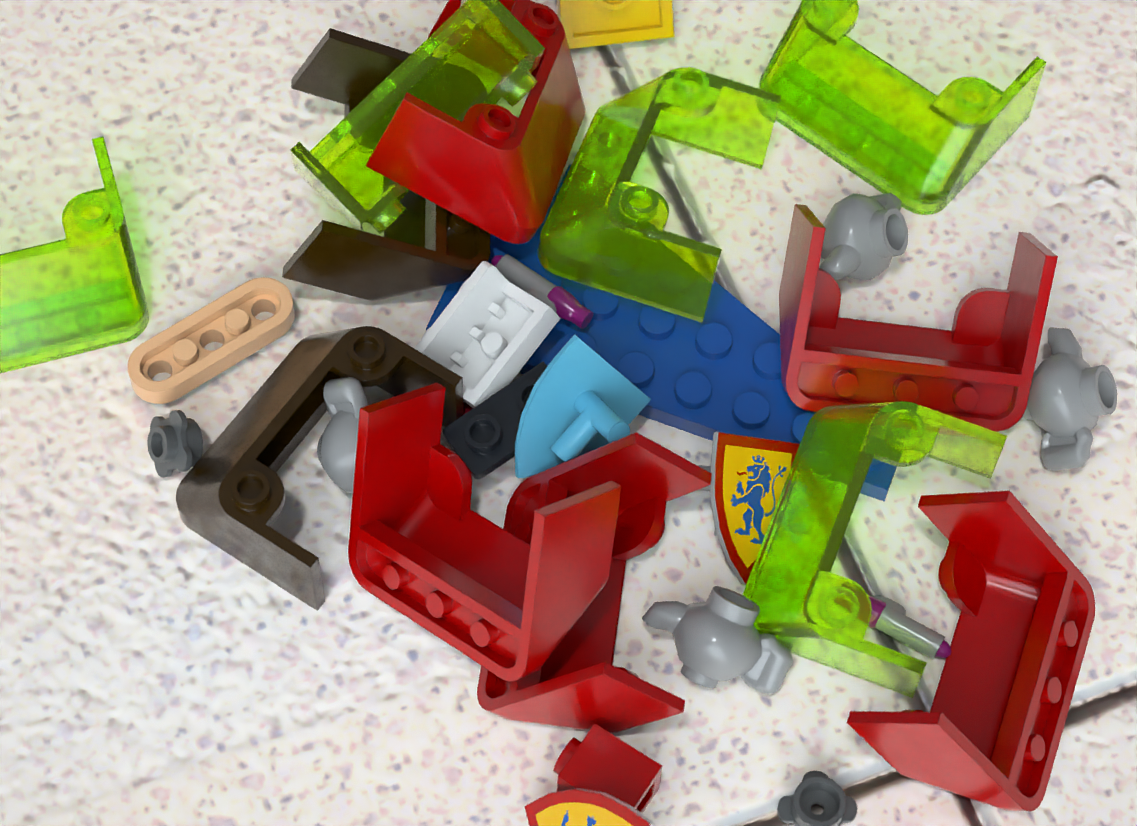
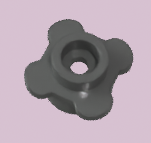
(174, 443)
(820, 790)

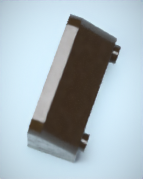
(423, 245)
(235, 485)

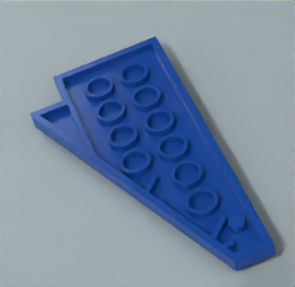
(696, 373)

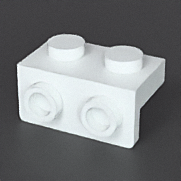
(487, 333)

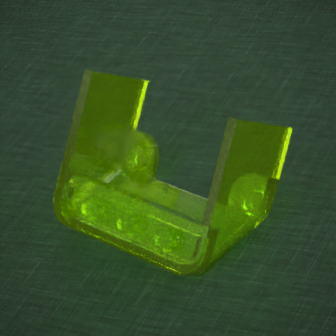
(467, 61)
(883, 120)
(612, 229)
(75, 289)
(792, 579)

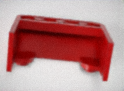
(491, 163)
(969, 372)
(452, 567)
(1009, 659)
(578, 678)

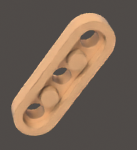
(227, 321)

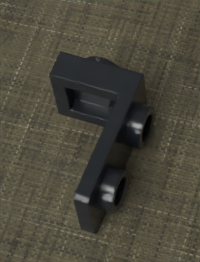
(489, 431)

